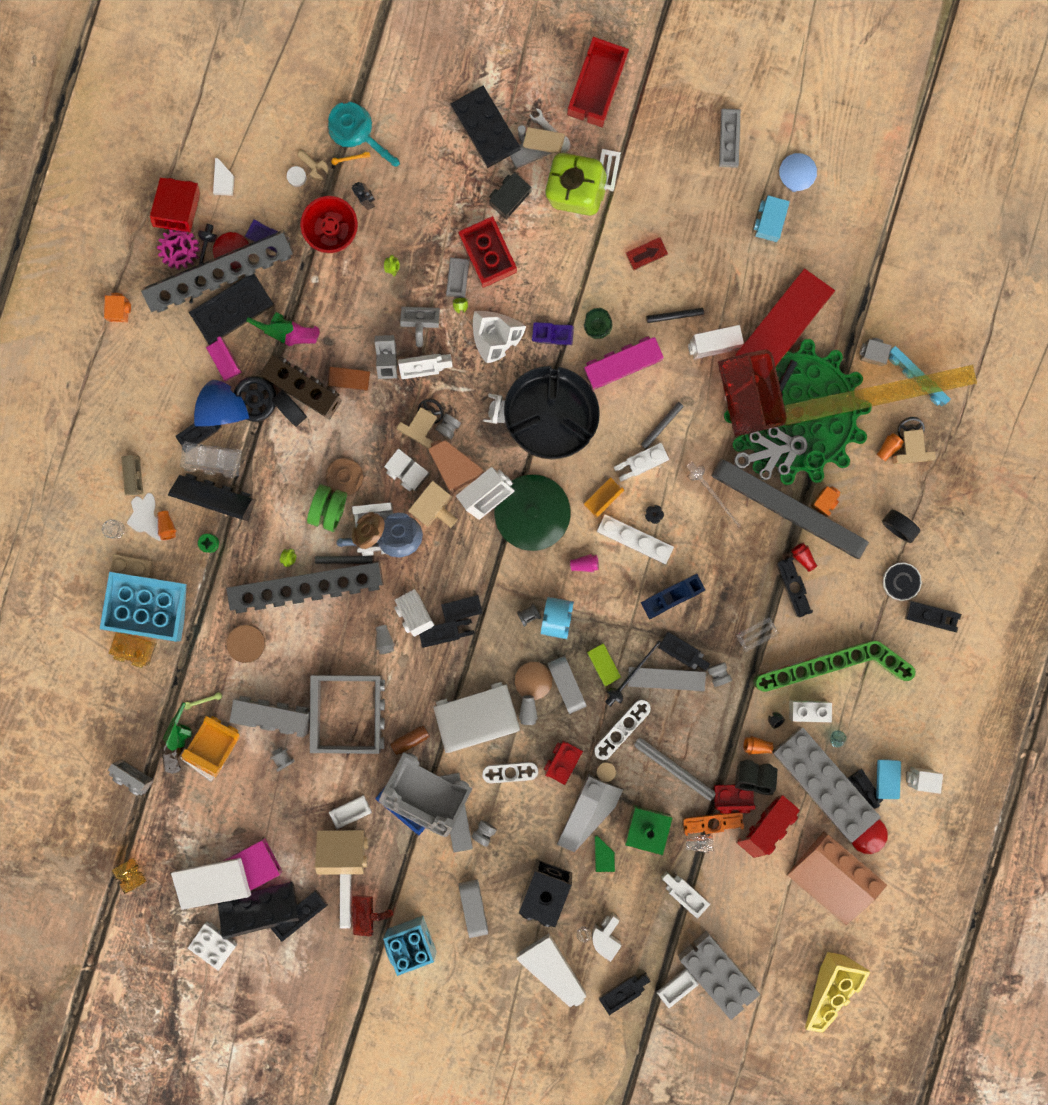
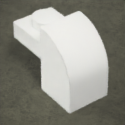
(602, 940)

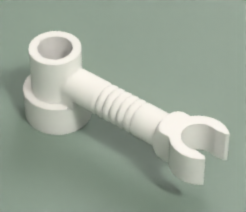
(546, 126)

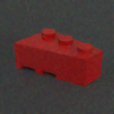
(770, 827)

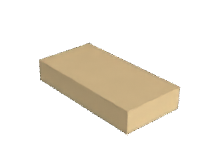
(543, 140)

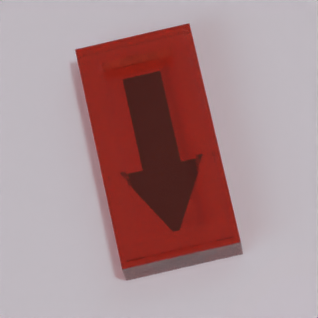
(646, 253)

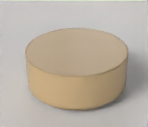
(606, 772)

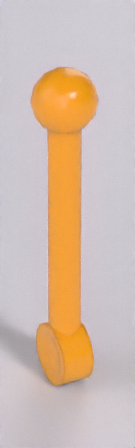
(334, 161)

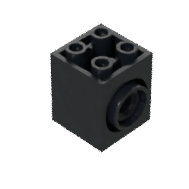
(545, 893)

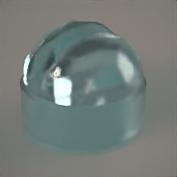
(838, 739)

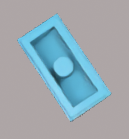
(888, 779)

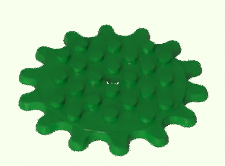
(810, 380)

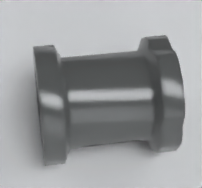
(529, 615)

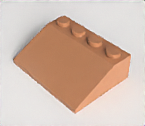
(836, 879)

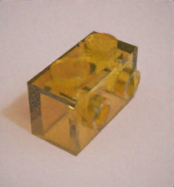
(132, 649)

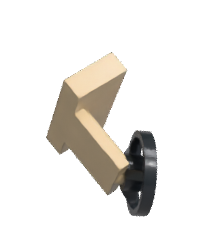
(422, 423)
(913, 443)

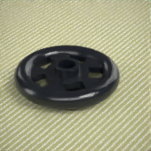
(262, 384)

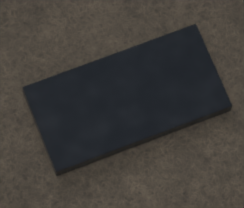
(231, 308)

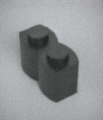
(756, 777)

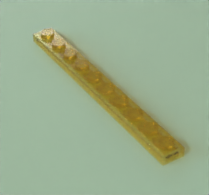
(880, 394)

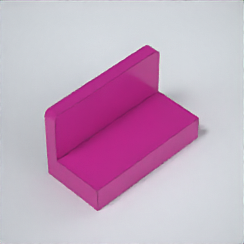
(223, 359)

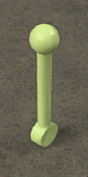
(218, 696)

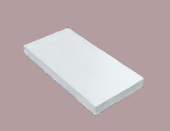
(211, 883)

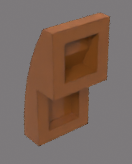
(348, 378)

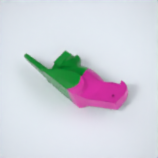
(287, 331)

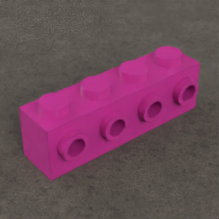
(623, 363)

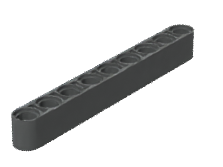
(790, 509)

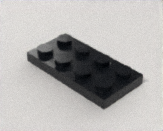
(485, 126)
(258, 911)

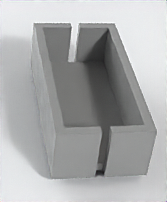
(718, 975)

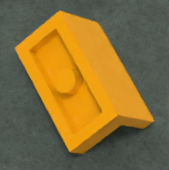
(603, 497)

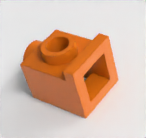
(826, 500)

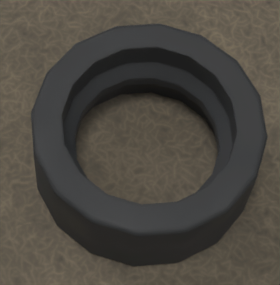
(289, 408)
(901, 526)

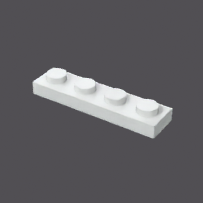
(635, 539)

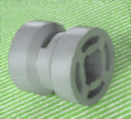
(448, 426)
(719, 674)
(484, 833)

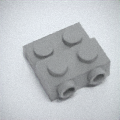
(131, 777)

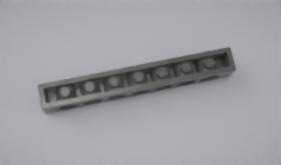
(152, 292)
(237, 594)

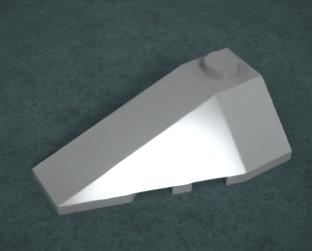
(592, 806)

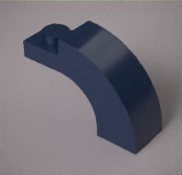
(672, 596)

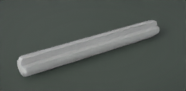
(675, 769)

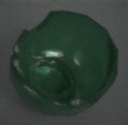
(598, 323)

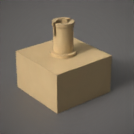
(432, 506)

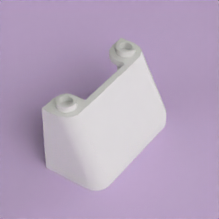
(476, 718)

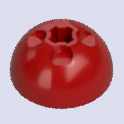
(323, 216)

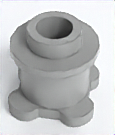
(281, 758)

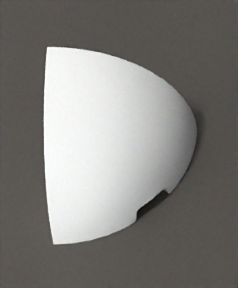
(495, 334)

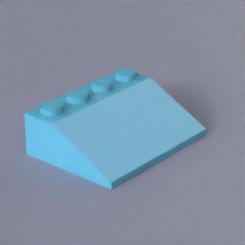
(144, 607)

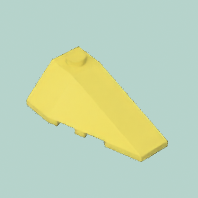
(835, 984)

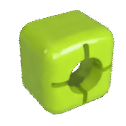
(585, 198)

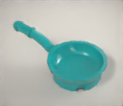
(351, 126)

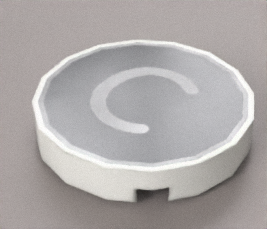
(901, 581)

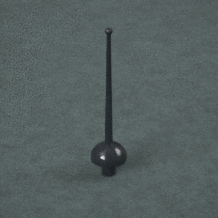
(207, 237)
(615, 694)

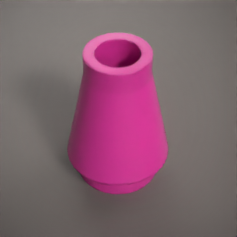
(586, 563)

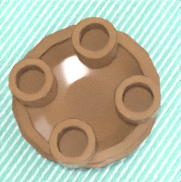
(533, 680)

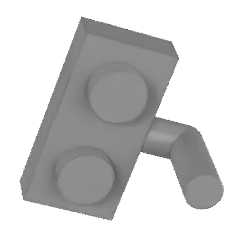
(526, 155)
(419, 318)

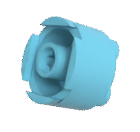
(557, 617)

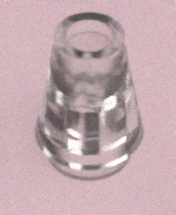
(700, 843)

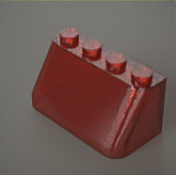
(752, 392)

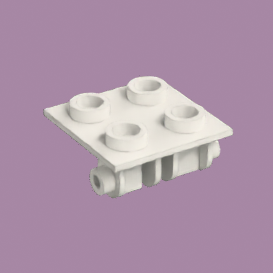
(211, 946)

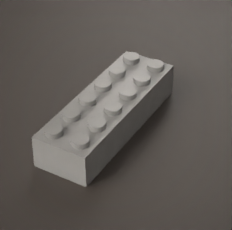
(826, 784)

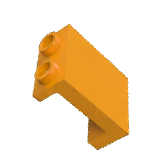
(211, 746)

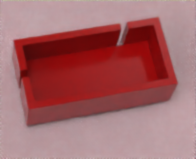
(597, 81)

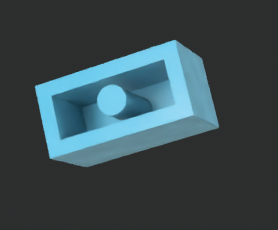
(772, 218)

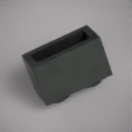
(510, 195)

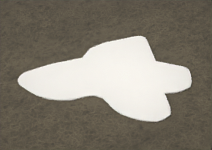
(143, 516)

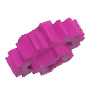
(175, 256)

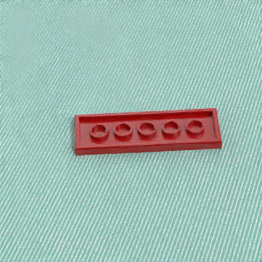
(789, 316)

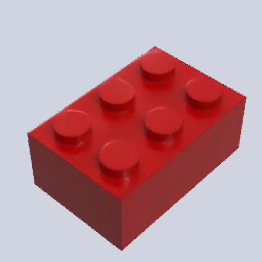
(487, 252)

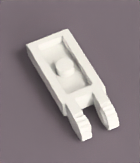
(643, 461)

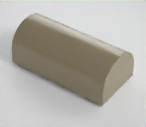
(132, 475)

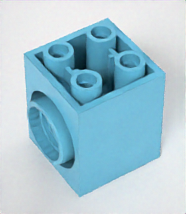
(409, 945)

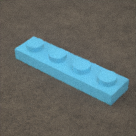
(910, 370)

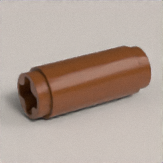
(410, 740)

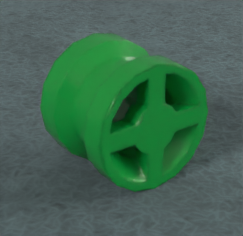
(209, 541)

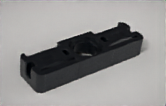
(789, 575)

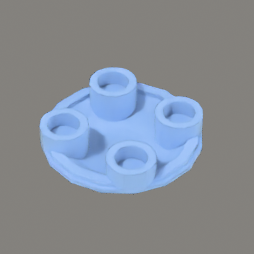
(798, 172)

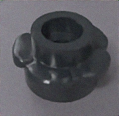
(654, 509)

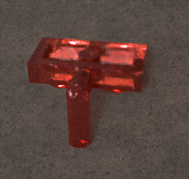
(364, 916)

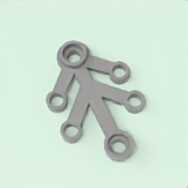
(774, 452)

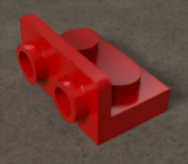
(563, 762)
(732, 798)

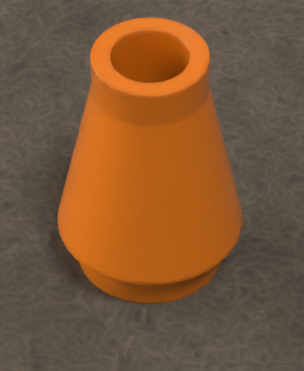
(890, 446)
(166, 528)
(755, 745)

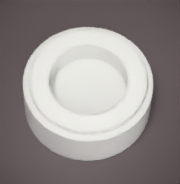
(296, 176)

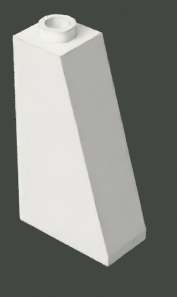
(551, 968)

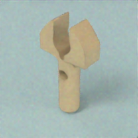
(313, 165)

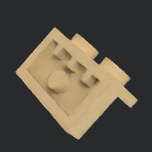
(130, 566)

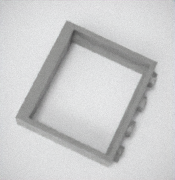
(315, 695)

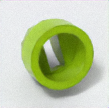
(460, 304)

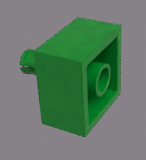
(648, 830)

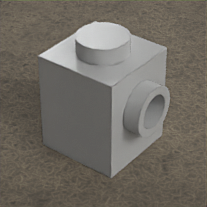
(875, 352)

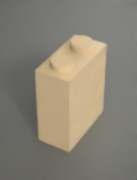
(341, 852)

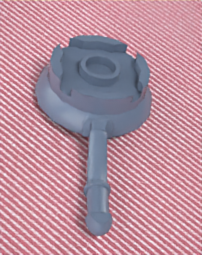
(400, 536)

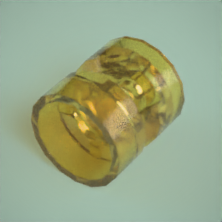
(129, 868)

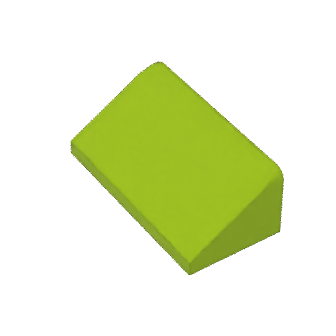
(603, 664)

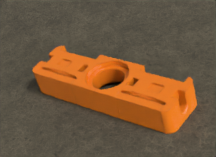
(700, 823)

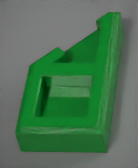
(603, 856)

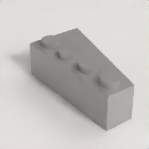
(270, 716)

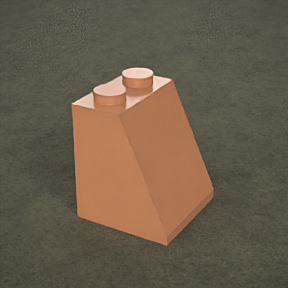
(453, 465)

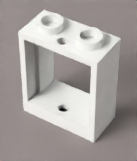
(716, 342)
(485, 492)

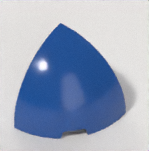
(218, 405)

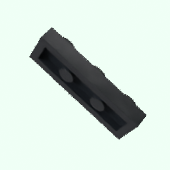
(306, 910)

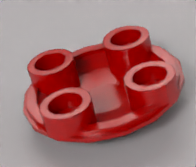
(228, 242)
(872, 839)

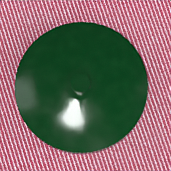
(534, 513)

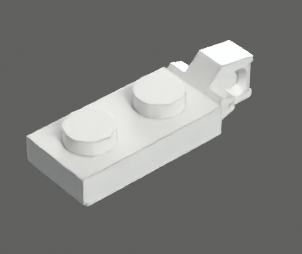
(423, 365)
(685, 894)

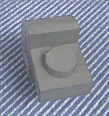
(386, 357)

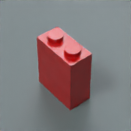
(175, 204)

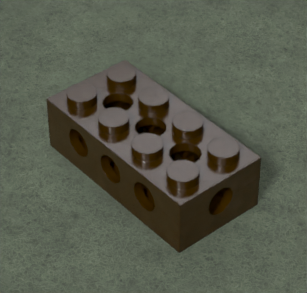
(278, 367)

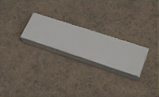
(668, 679)
(460, 833)

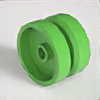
(327, 508)

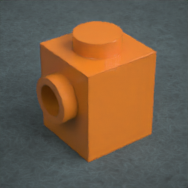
(116, 308)

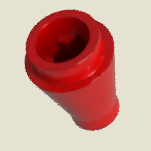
(804, 556)

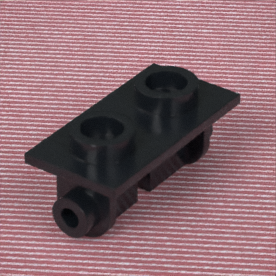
(865, 787)

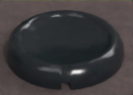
(551, 412)

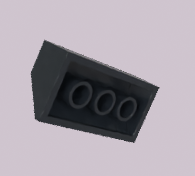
(212, 497)

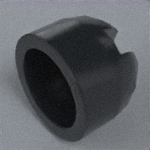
(776, 720)

